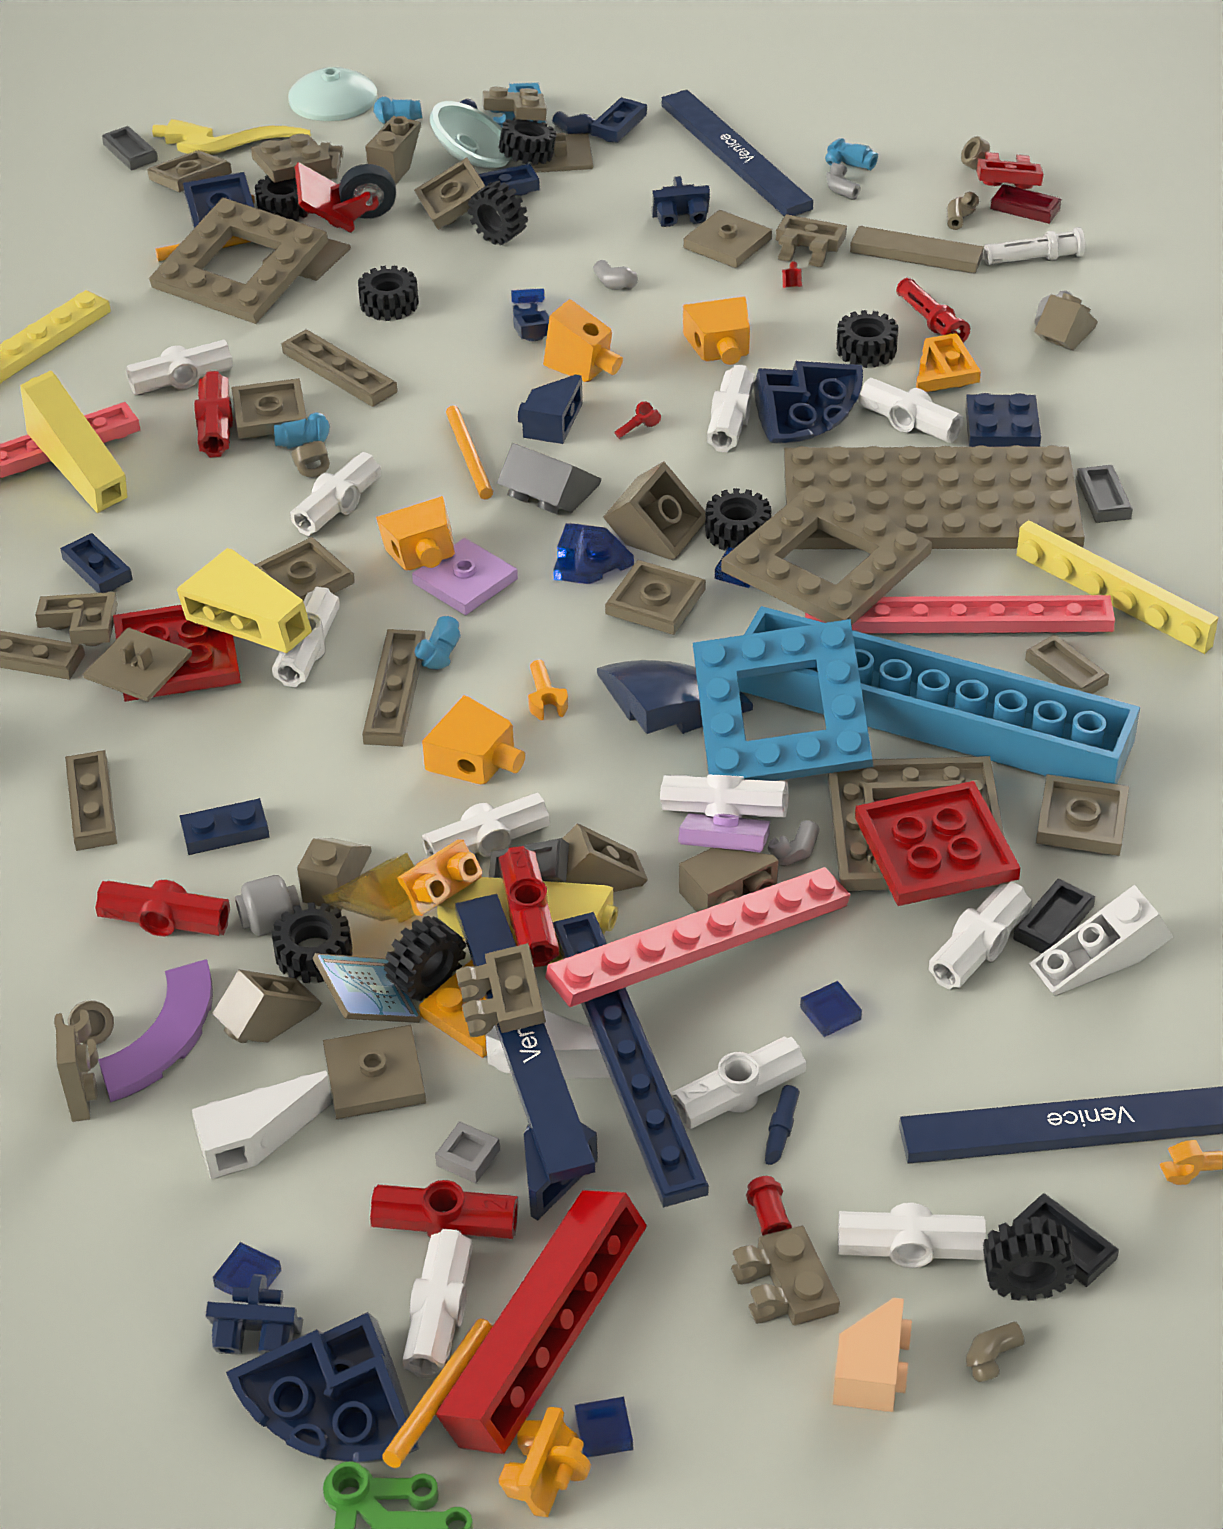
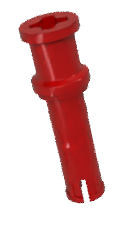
(939, 317)

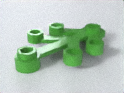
(372, 1489)

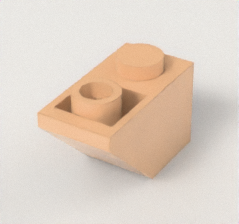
(868, 1359)

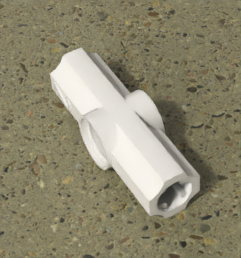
(179, 367)
(730, 408)
(911, 410)
(335, 494)
(295, 665)
(724, 795)
(490, 828)
(980, 935)
(738, 1081)
(911, 1235)
(437, 1303)

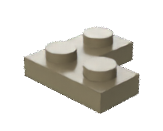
(525, 104)
(86, 614)

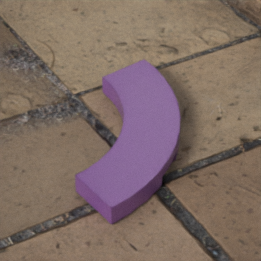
(168, 1038)

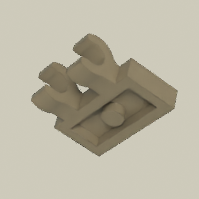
(816, 234)
(514, 989)
(74, 1062)
(797, 1273)

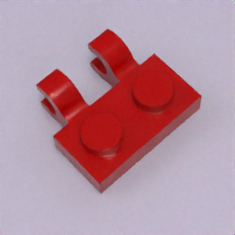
(1020, 173)

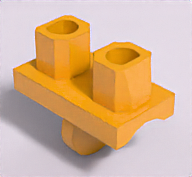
(440, 876)
(550, 1464)

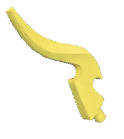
(196, 137)

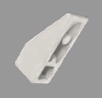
(572, 1043)

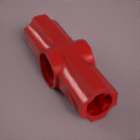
(213, 414)
(528, 904)
(162, 908)
(423, 1210)

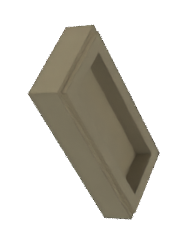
(1066, 665)

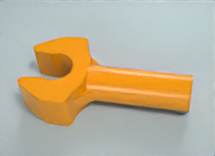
(545, 692)
(1189, 1161)

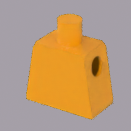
(718, 329)
(579, 343)
(418, 534)
(471, 744)

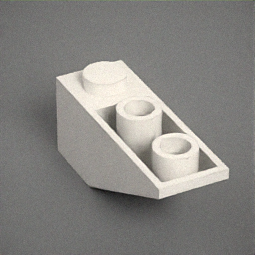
(1103, 944)
(253, 1125)

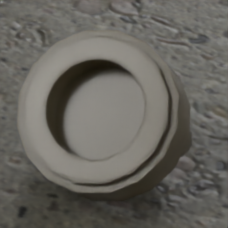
(974, 150)
(308, 454)
(100, 1019)

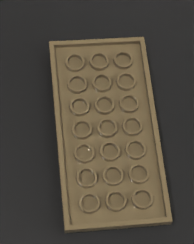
(944, 492)

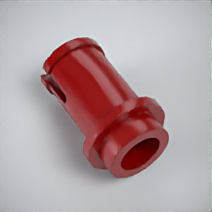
(765, 1196)

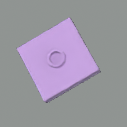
(466, 577)
(724, 832)

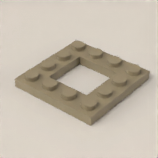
(293, 245)
(891, 558)
(889, 780)

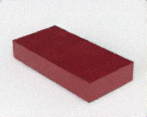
(1025, 203)

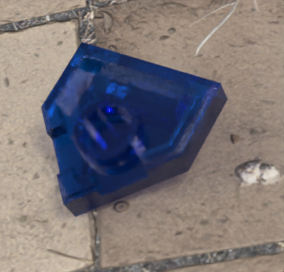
(589, 553)

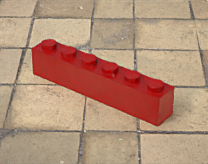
(541, 1322)

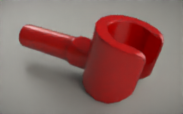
(792, 277)
(644, 414)

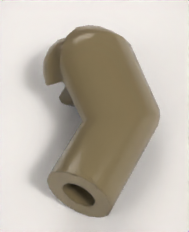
(960, 208)
(987, 1348)

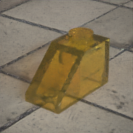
(376, 892)

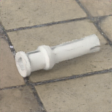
(1048, 246)

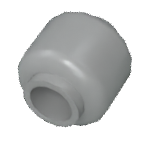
(264, 902)

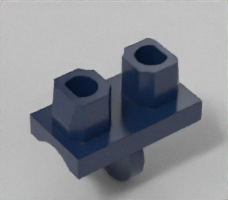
(680, 200)
(232, 1319)

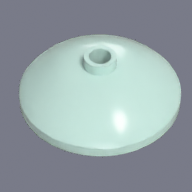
(332, 94)
(468, 134)

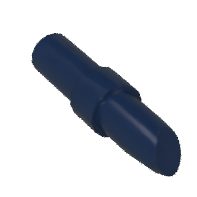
(781, 1124)

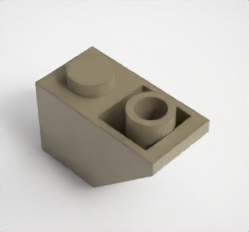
(394, 146)
(1065, 321)
(724, 876)

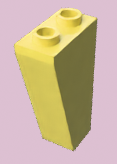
(71, 442)
(244, 602)
(564, 902)

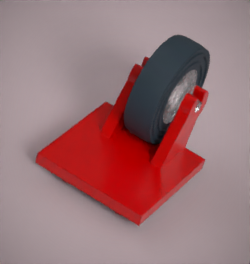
(362, 193)

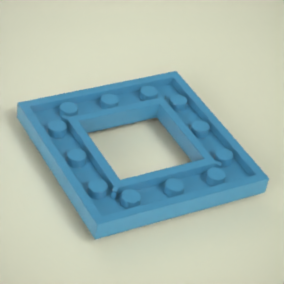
(824, 646)

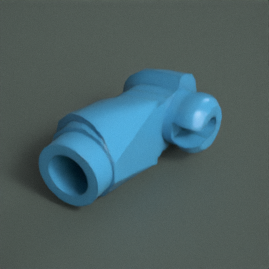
(386, 109)
(851, 154)
(301, 431)
(437, 649)

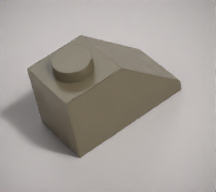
(601, 861)
(329, 865)
(263, 1006)

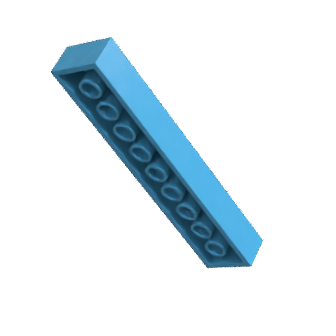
(967, 706)

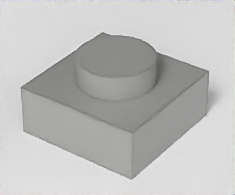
(467, 1152)

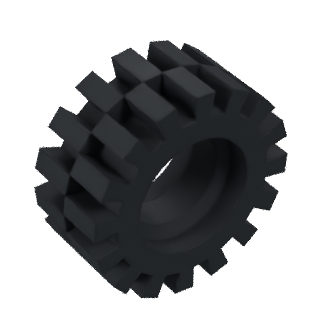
(527, 141)
(279, 198)
(511, 215)
(388, 293)
(867, 338)
(724, 511)
(304, 926)
(424, 957)
(1029, 1259)

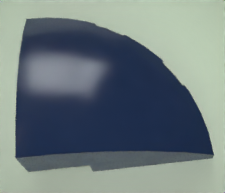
(806, 399)
(658, 693)
(328, 1392)

